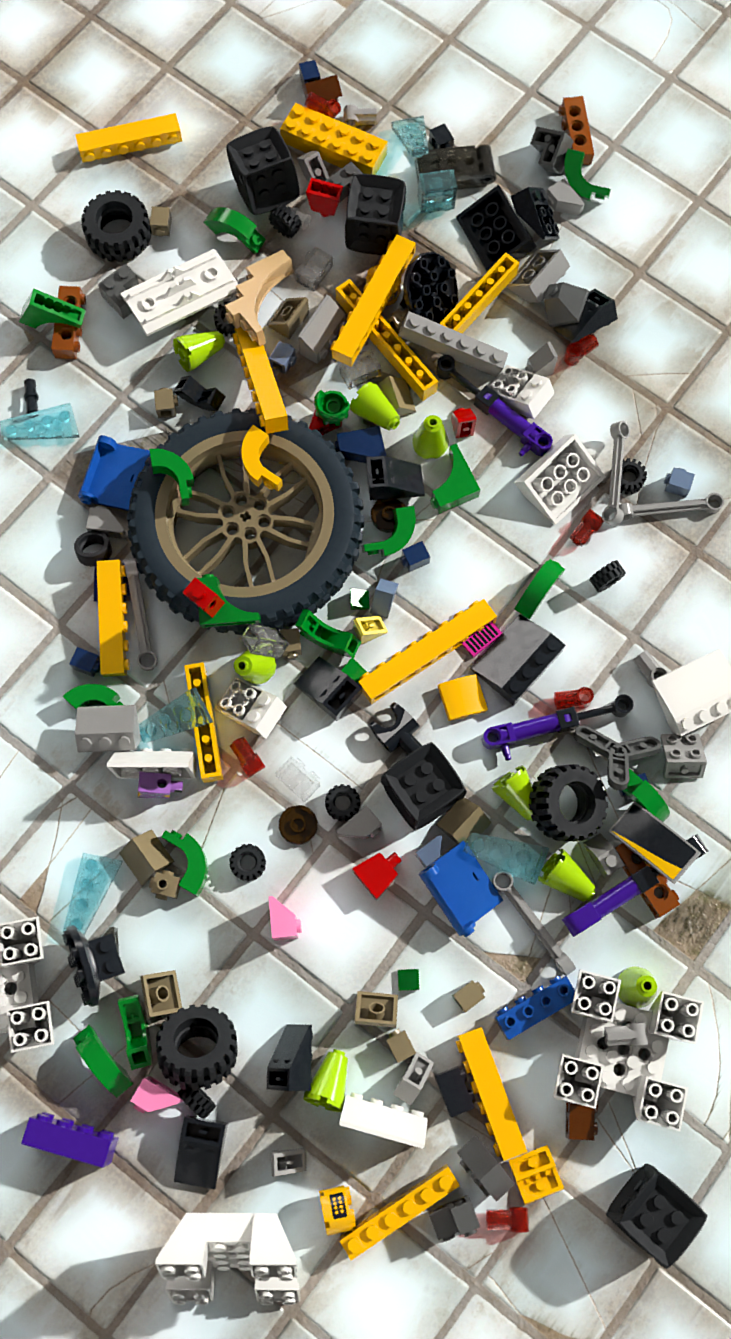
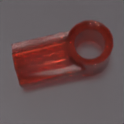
(329, 108)
(580, 349)
(589, 524)
(571, 698)
(248, 759)
(510, 1219)

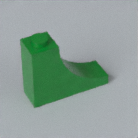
(44, 308)
(459, 486)
(228, 614)

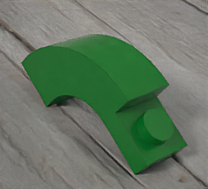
(174, 466)
(92, 694)
(646, 796)
(136, 1031)

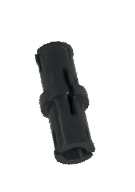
(30, 396)

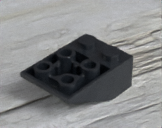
(534, 209)
(597, 313)
(393, 478)
(329, 687)
(292, 1060)
(200, 1152)

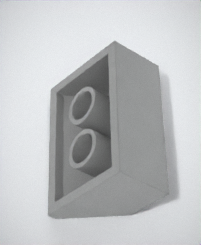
(537, 274)
(321, 330)
(107, 728)

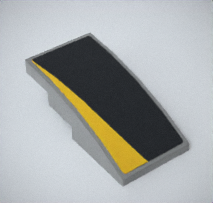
(654, 842)

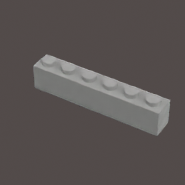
(452, 343)

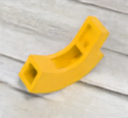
(252, 447)

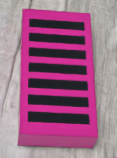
(480, 640)

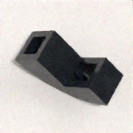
(197, 395)

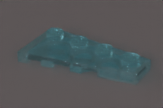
(412, 135)
(42, 424)
(178, 716)
(512, 856)
(90, 888)

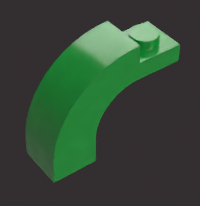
(573, 172)
(232, 222)
(403, 529)
(539, 588)
(327, 636)
(197, 862)
(101, 1062)

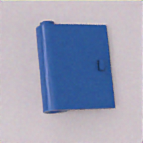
(112, 473)
(460, 888)

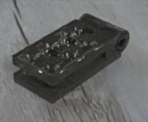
(471, 165)

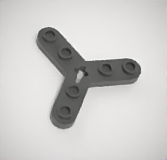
(627, 751)

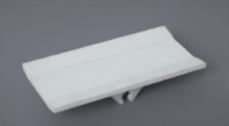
(180, 292)

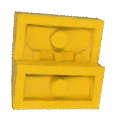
(462, 697)
(536, 1175)

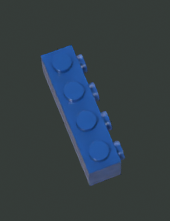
(536, 1007)

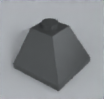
(564, 303)

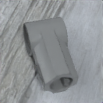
(355, 116)
(648, 666)
(632, 1034)

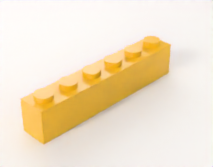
(129, 137)
(482, 294)
(112, 618)
(205, 735)
(491, 1093)
(398, 1212)

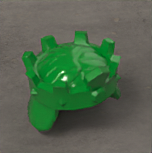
(331, 407)

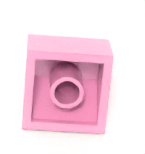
(283, 922)
(154, 1095)

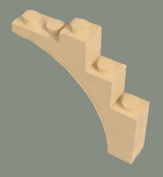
(250, 294)

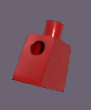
(323, 196)
(203, 597)
(377, 873)

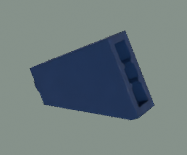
(360, 444)

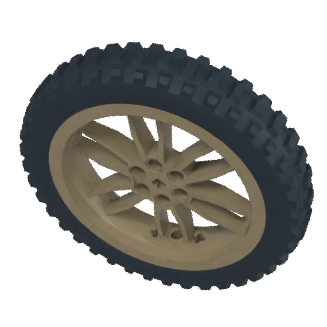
(331, 545)

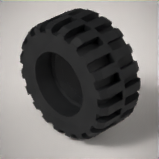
(113, 207)
(590, 803)
(203, 1070)

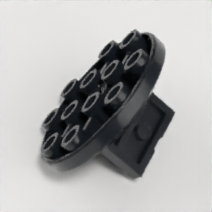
(430, 287)
(95, 961)

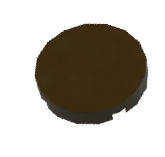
(382, 516)
(298, 825)

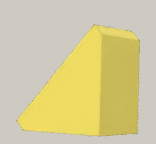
(369, 628)

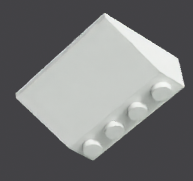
(560, 478)
(695, 693)
(177, 763)
(384, 1121)

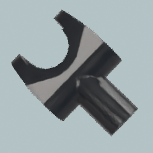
(400, 733)

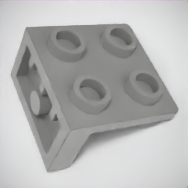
(683, 756)

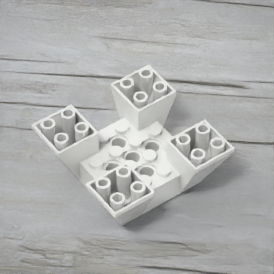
(21, 1013)
(591, 1068)
(228, 1242)

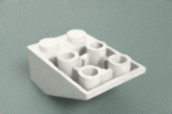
(523, 390)
(251, 707)

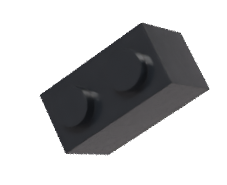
(454, 1091)

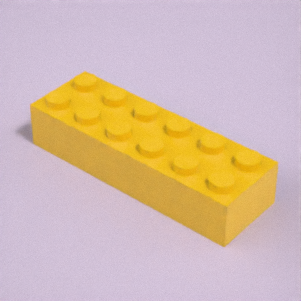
(333, 139)

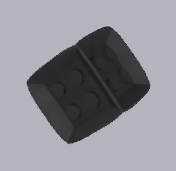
(263, 170)
(374, 212)
(423, 786)
(657, 1215)

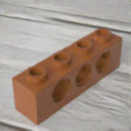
(576, 126)
(68, 348)
(657, 906)

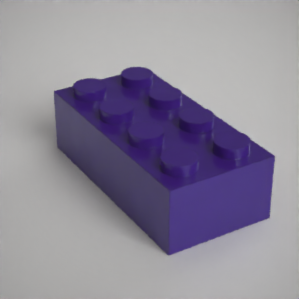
(70, 1140)

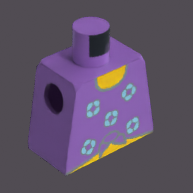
(149, 784)

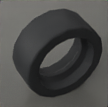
(88, 539)

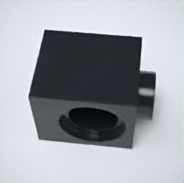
(441, 137)

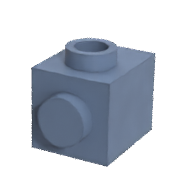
(283, 357)
(679, 482)

